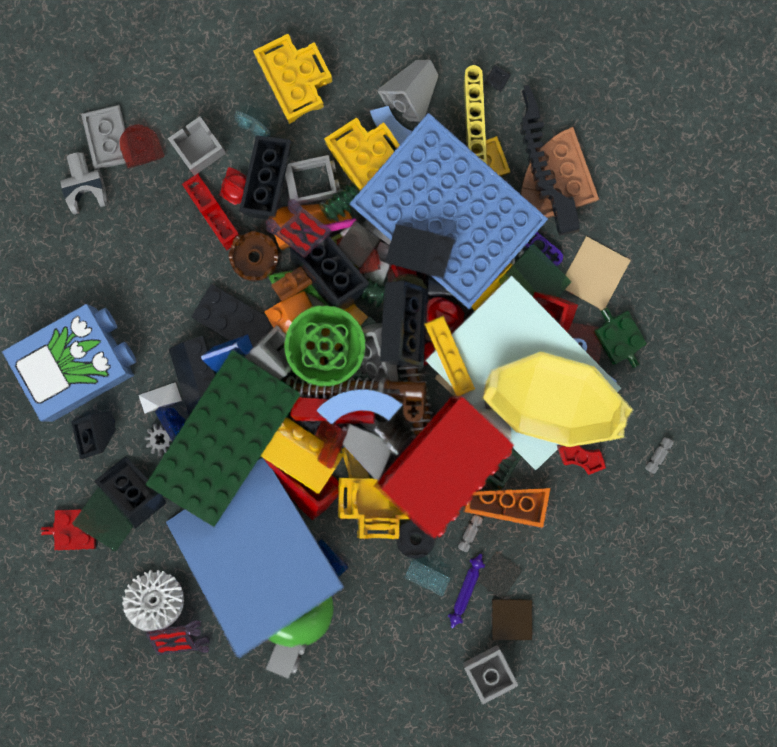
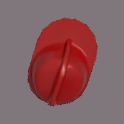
(233, 186)
(442, 307)

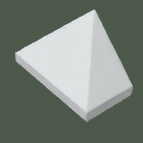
(160, 397)
(497, 421)

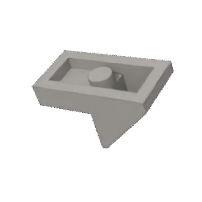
(380, 274)

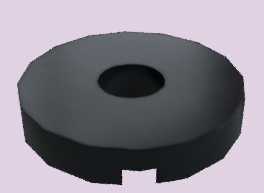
(414, 550)

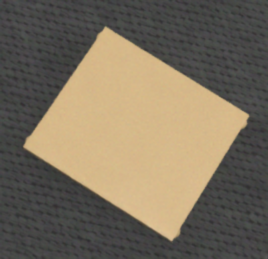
(595, 273)

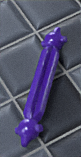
(466, 591)

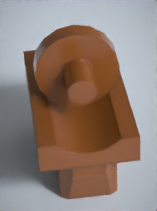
(291, 284)

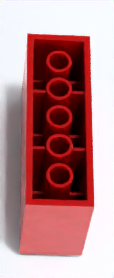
(444, 466)

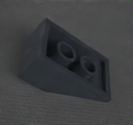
(420, 251)
(129, 493)

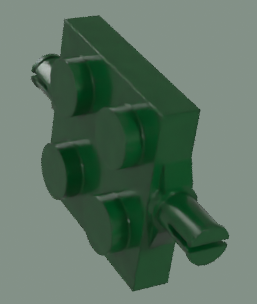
(620, 337)

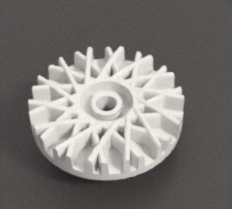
(146, 589)

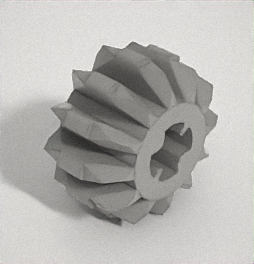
(154, 440)

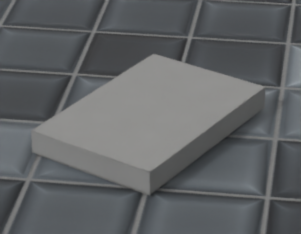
(103, 136)

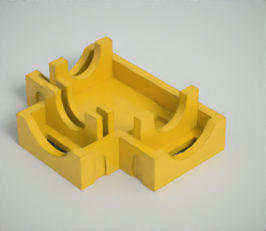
(293, 75)
(361, 152)
(369, 507)

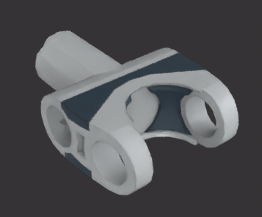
(82, 182)

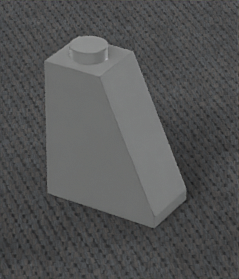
(411, 90)
(367, 449)

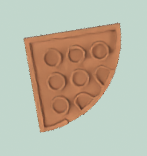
(570, 170)

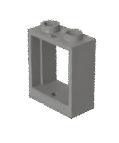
(308, 164)

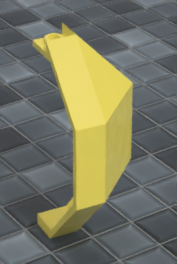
(557, 400)

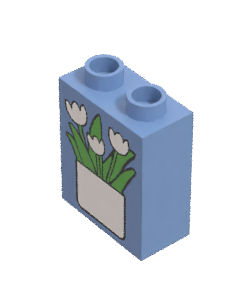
(70, 362)

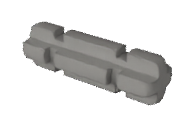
(659, 455)
(470, 533)

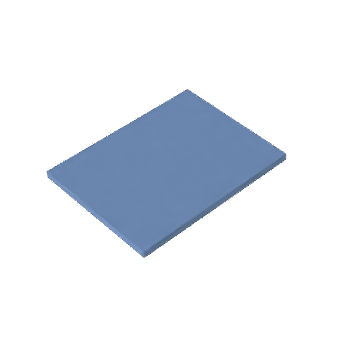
(451, 192)
(257, 561)

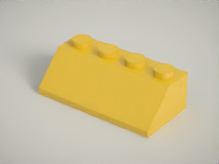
(297, 454)

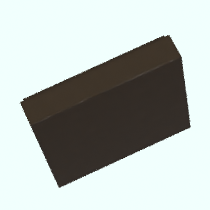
(511, 619)

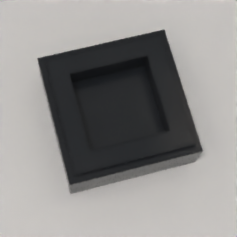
(497, 78)

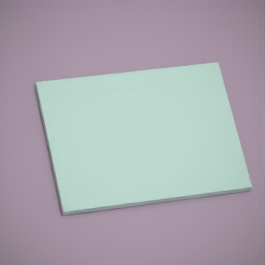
(504, 331)

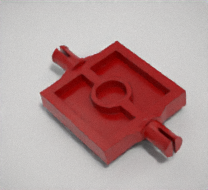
(66, 535)

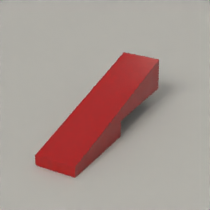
(211, 211)
(305, 410)

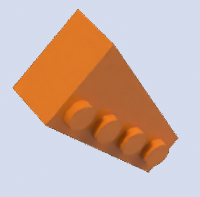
(516, 506)

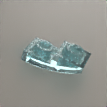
(246, 121)
(427, 578)

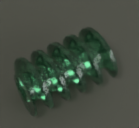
(339, 203)
(374, 292)

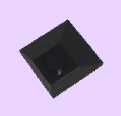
(93, 433)

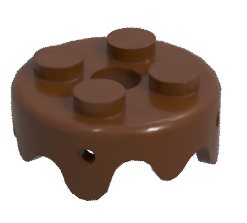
(245, 245)

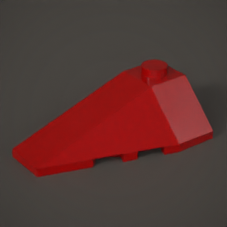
(559, 309)
(308, 500)

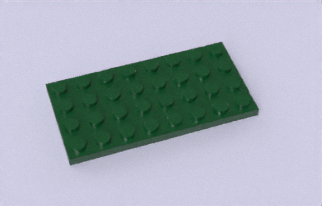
(223, 438)

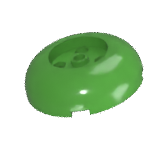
(308, 328)
(307, 627)

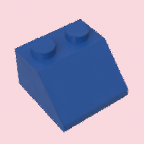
(218, 354)

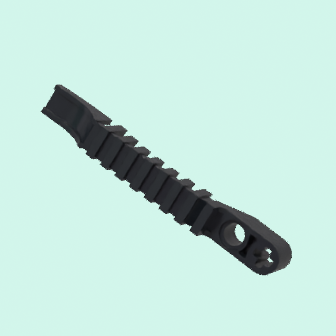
(563, 207)

